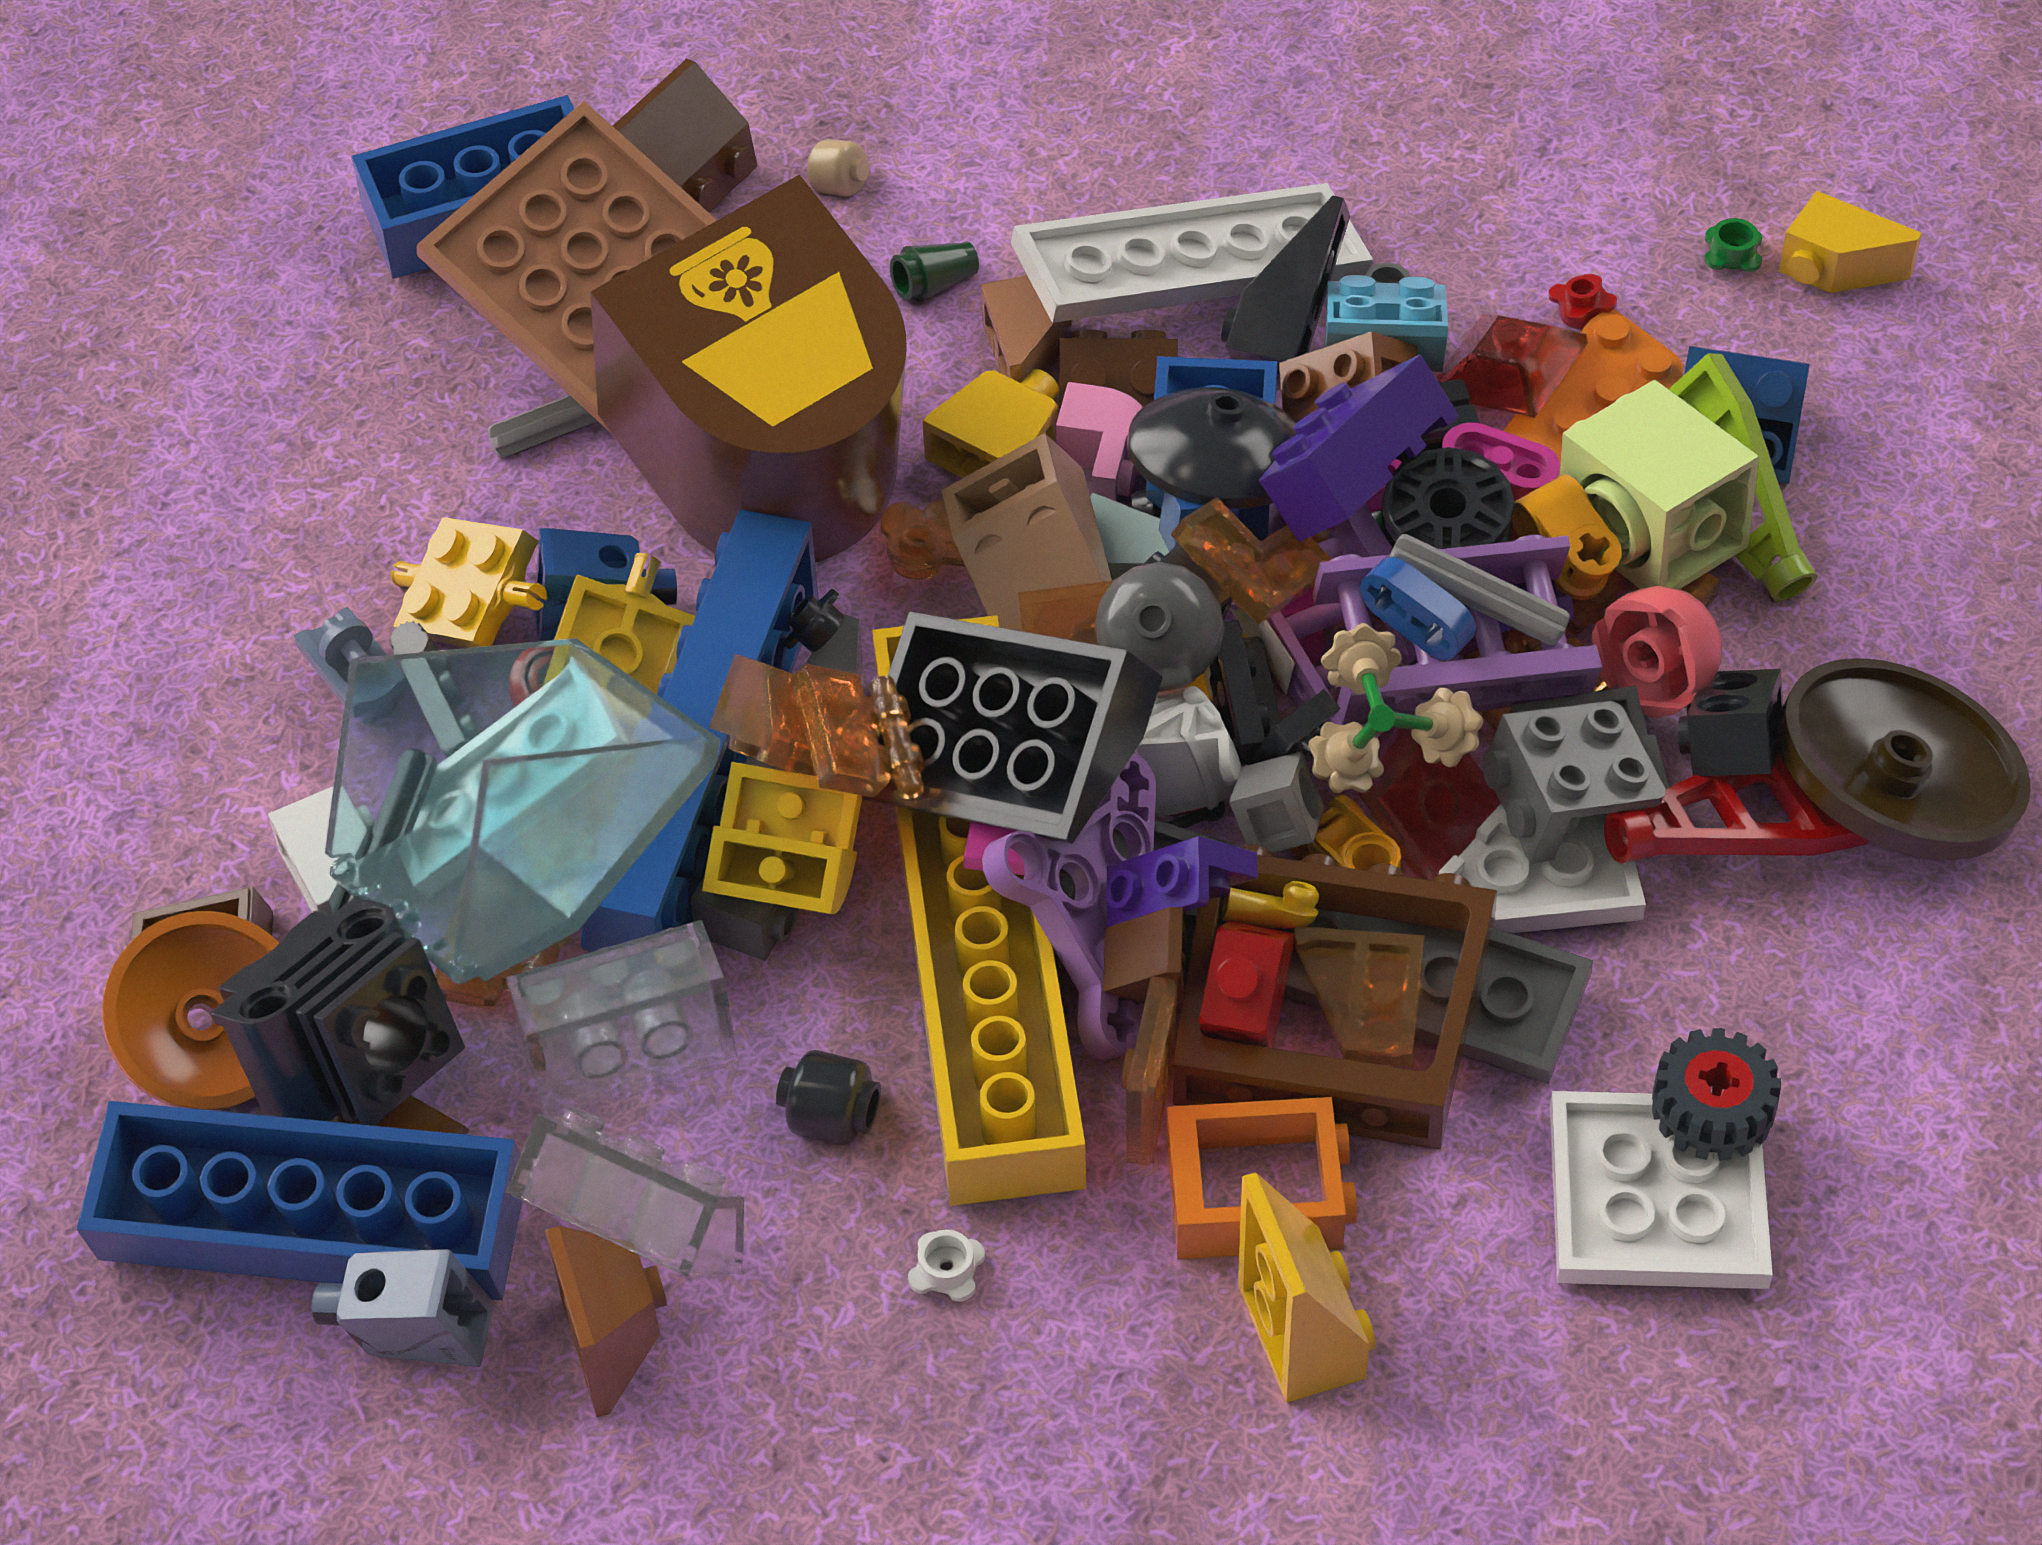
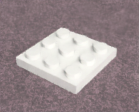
(1646, 1210)

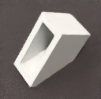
(301, 841)

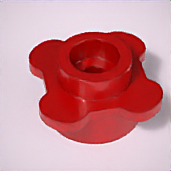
(1581, 299)

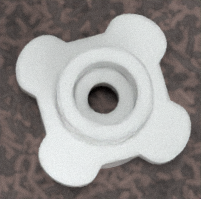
(949, 1247)

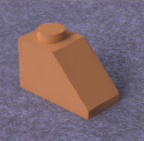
(1019, 327)

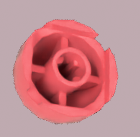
(1661, 645)

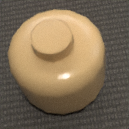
(837, 167)

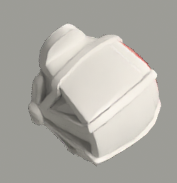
(1188, 753)

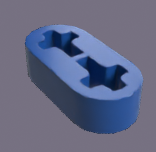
(1418, 608)

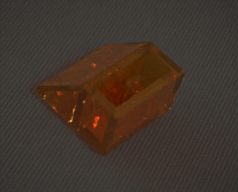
(763, 716)

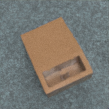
(1025, 527)

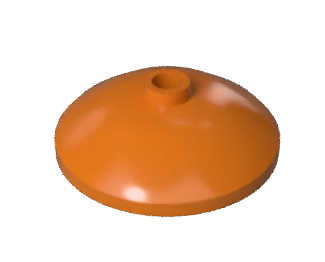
(148, 1002)

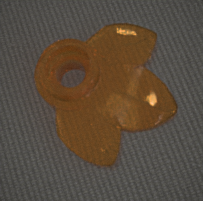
(919, 539)

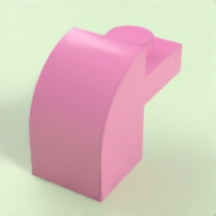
(1095, 434)

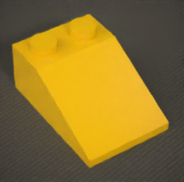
(1298, 1296)

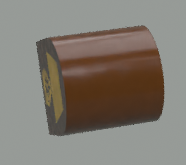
(757, 372)

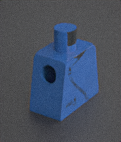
(592, 555)

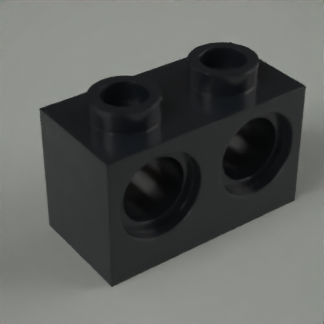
(1733, 724)

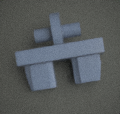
(334, 645)

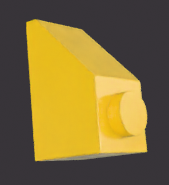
(1846, 247)

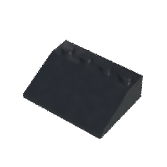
(1017, 723)

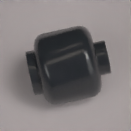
(829, 1097)

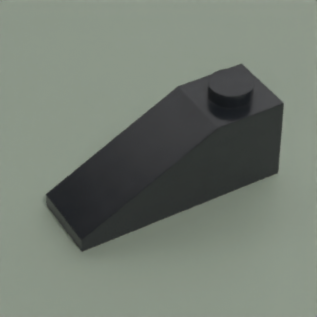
(1287, 297)

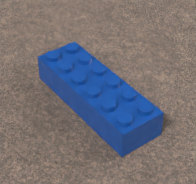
(294, 1194)

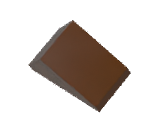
(1146, 948)

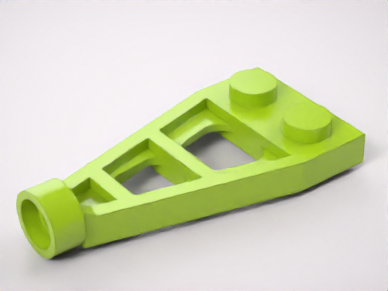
(1720, 397)

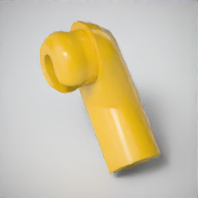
(1271, 911)

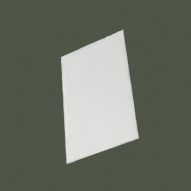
(1278, 658)

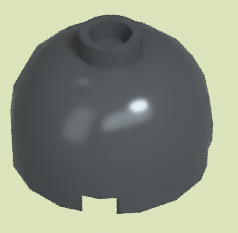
(1163, 620)

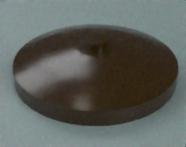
(1903, 759)

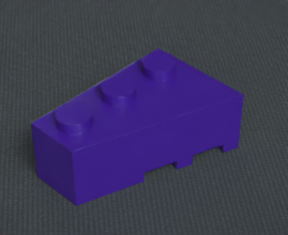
(1350, 441)

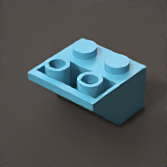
(1403, 310)

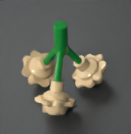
(1349, 753)

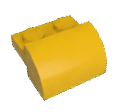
(783, 840)

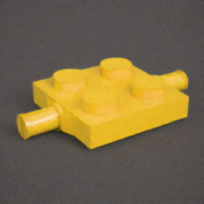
(468, 582)
(626, 623)

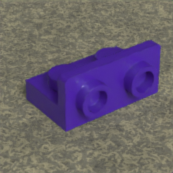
(1176, 877)

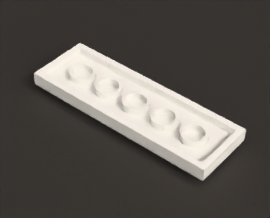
(1169, 251)

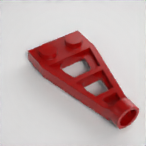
(1669, 831)

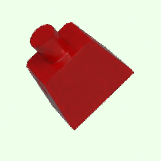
(1246, 984)

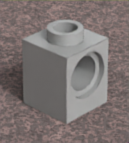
(1277, 803)

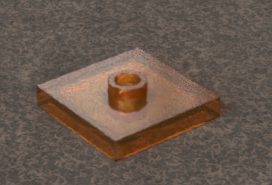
(1150, 1071)

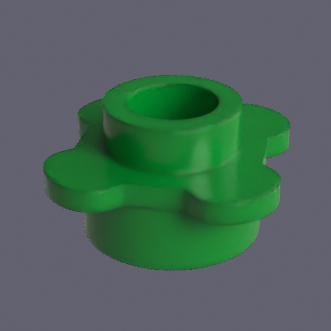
(1733, 245)

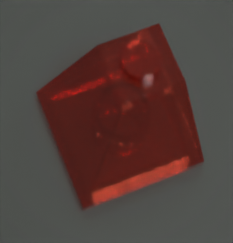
(1513, 362)
(1427, 805)

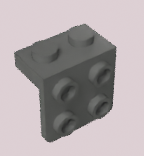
(1567, 767)

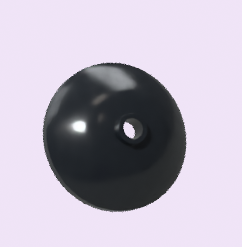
(1209, 444)

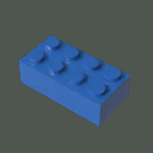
(426, 179)

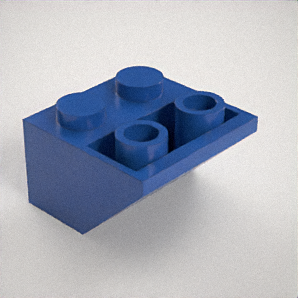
(1776, 395)

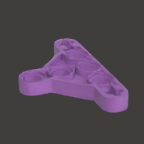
(1078, 926)

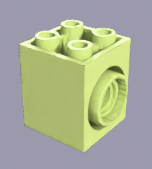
(1664, 485)

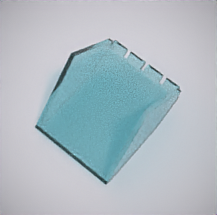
(502, 793)

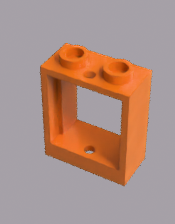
(1216, 1231)

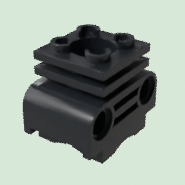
(339, 1018)

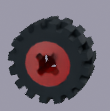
(1719, 1117)

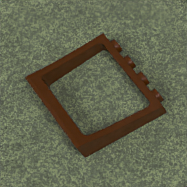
(1369, 1097)

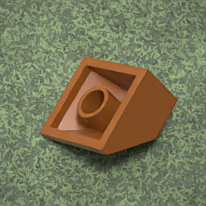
(607, 1308)

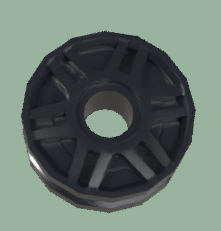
(1452, 485)

